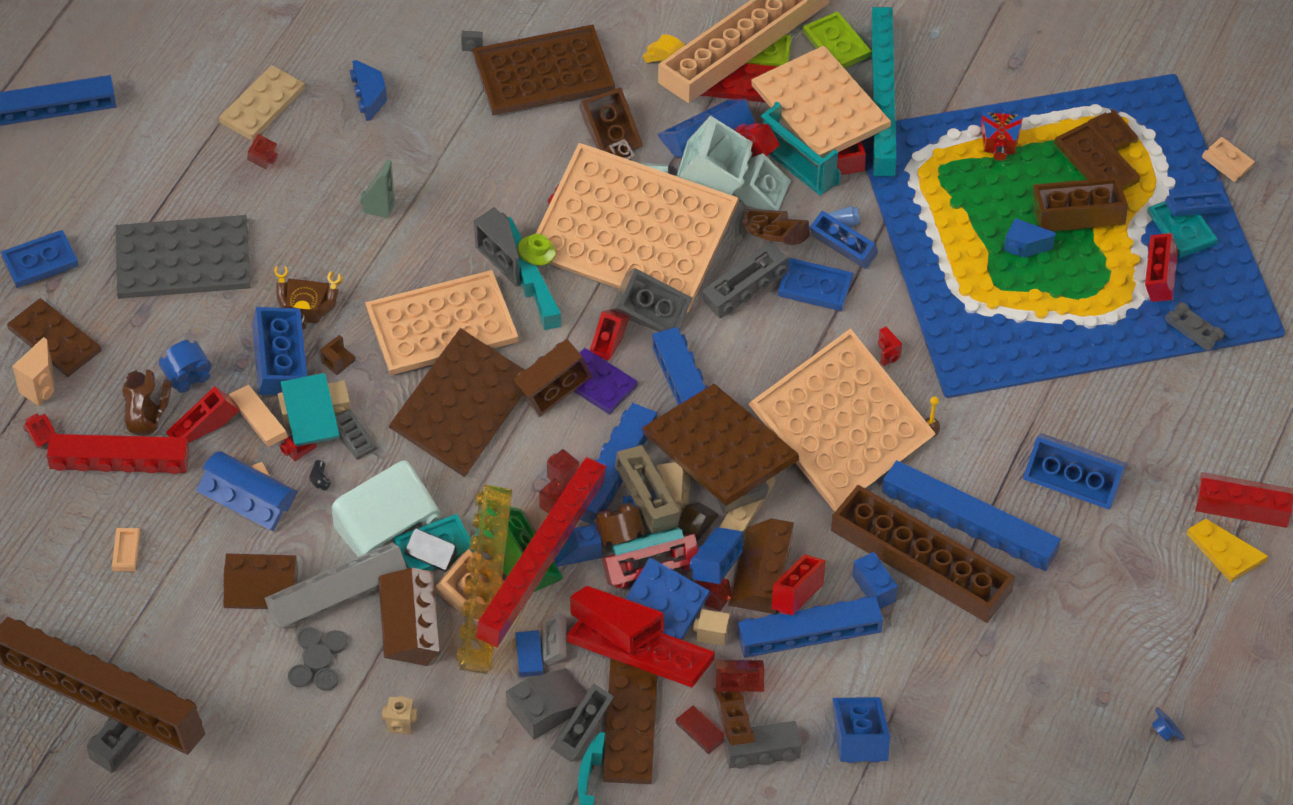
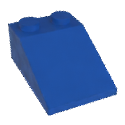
(861, 729)

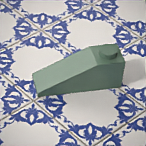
(380, 195)

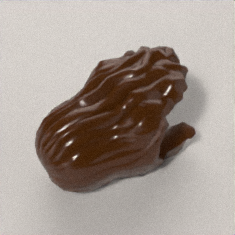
(140, 411)

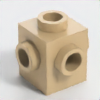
(399, 715)

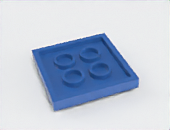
(670, 594)

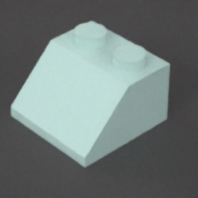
(763, 184)

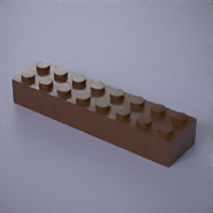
(922, 553)

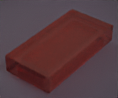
(700, 729)

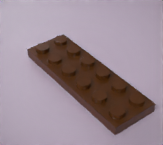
(630, 725)

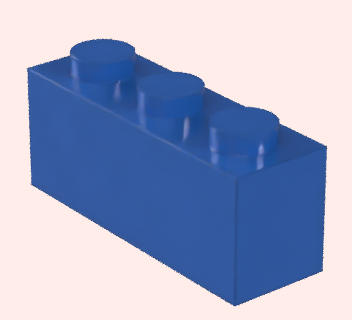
(843, 239)
(717, 555)

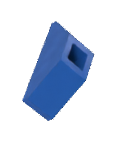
(369, 87)

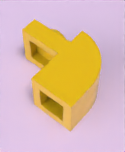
(662, 49)

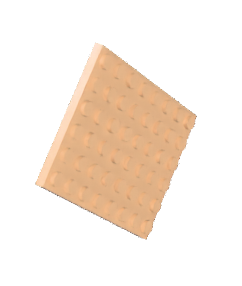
(632, 216)

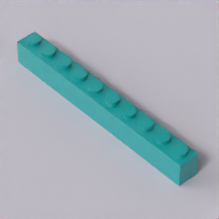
(883, 89)

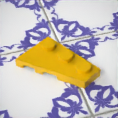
(1225, 550)

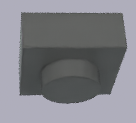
(471, 40)

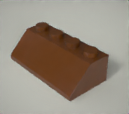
(1080, 204)
(762, 564)
(409, 616)

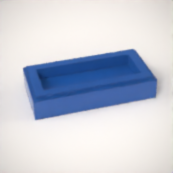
(529, 653)

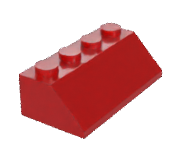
(1244, 499)

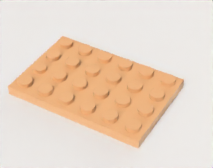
(821, 102)
(422, 322)

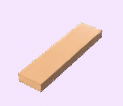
(258, 416)

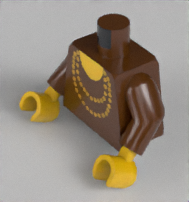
(312, 297)

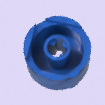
(185, 365)

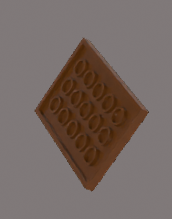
(543, 69)
(460, 403)
(720, 444)

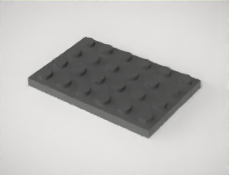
(182, 256)

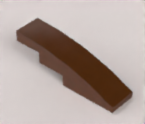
(734, 717)

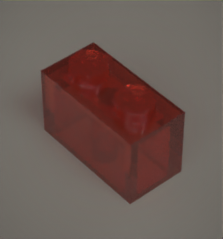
(739, 675)

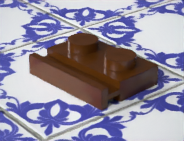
(1114, 130)

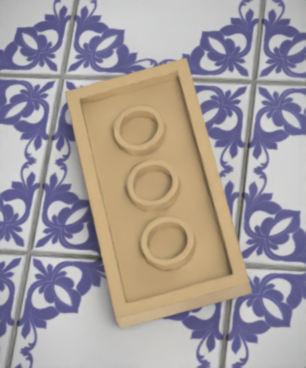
(262, 103)

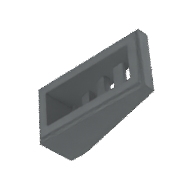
(348, 421)

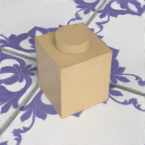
(712, 627)

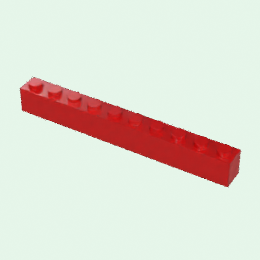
(540, 552)

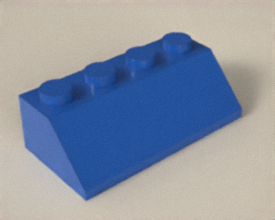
(730, 112)
(278, 347)
(1075, 471)

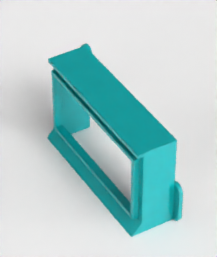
(817, 179)

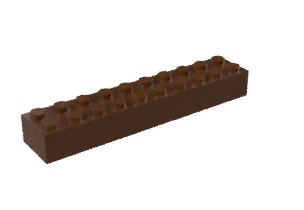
(100, 686)

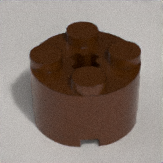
(620, 524)

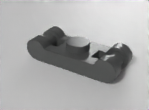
(1194, 326)

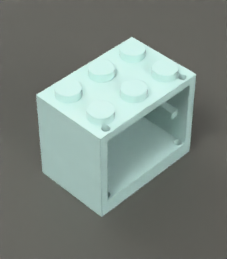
(716, 157)

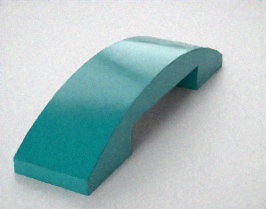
(592, 756)

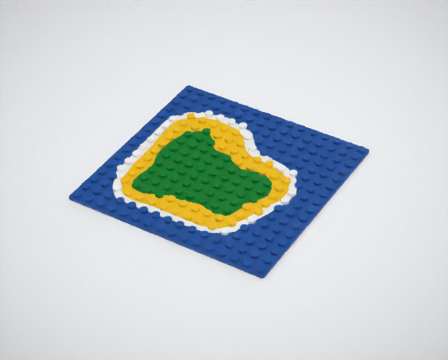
(1085, 302)

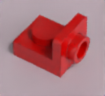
(890, 346)
(39, 429)
(289, 448)

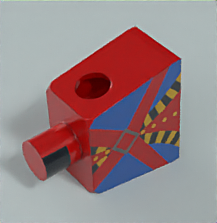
(1000, 133)

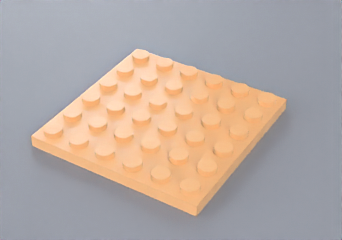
(842, 418)

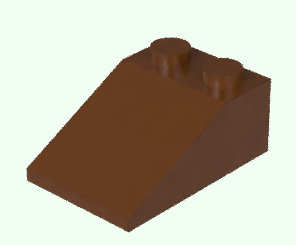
(610, 120)

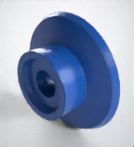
(1166, 727)

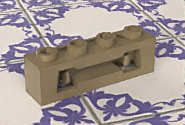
(664, 512)

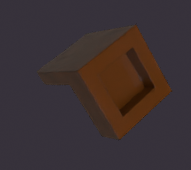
(335, 356)

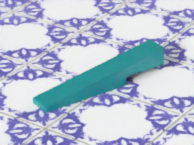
(535, 286)

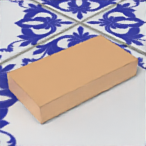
(126, 549)

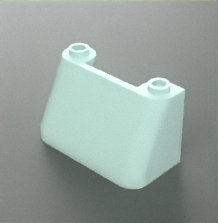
(383, 508)

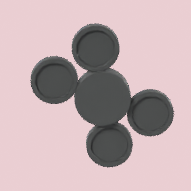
(317, 658)

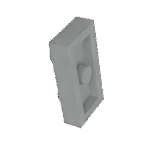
(554, 638)

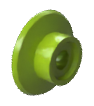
(536, 249)

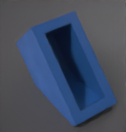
(1028, 239)
(581, 546)

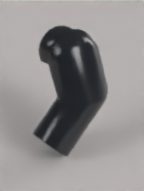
(317, 477)

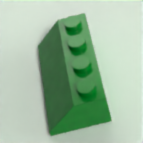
(518, 537)

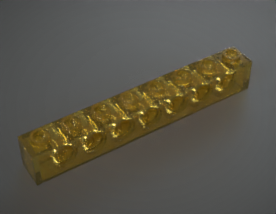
(500, 501)

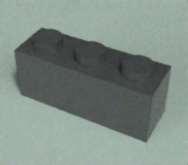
(582, 722)
(771, 744)

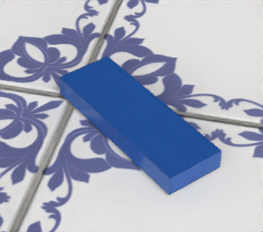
(1198, 203)

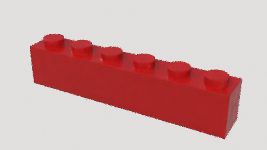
(118, 453)

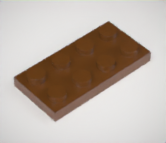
(1095, 155)
(67, 343)

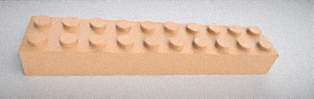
(732, 44)

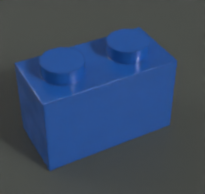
(875, 579)

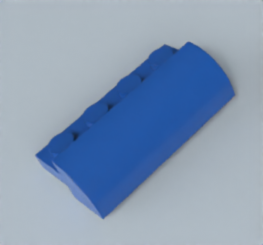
(245, 490)

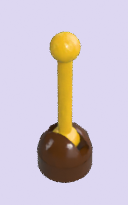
(932, 421)

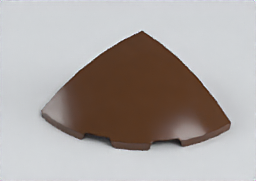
(776, 226)

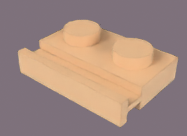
(1228, 159)

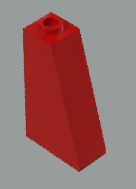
(616, 618)

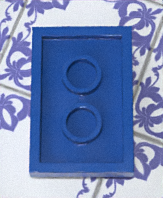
(39, 258)
(815, 284)

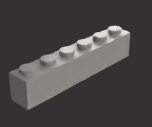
(333, 586)

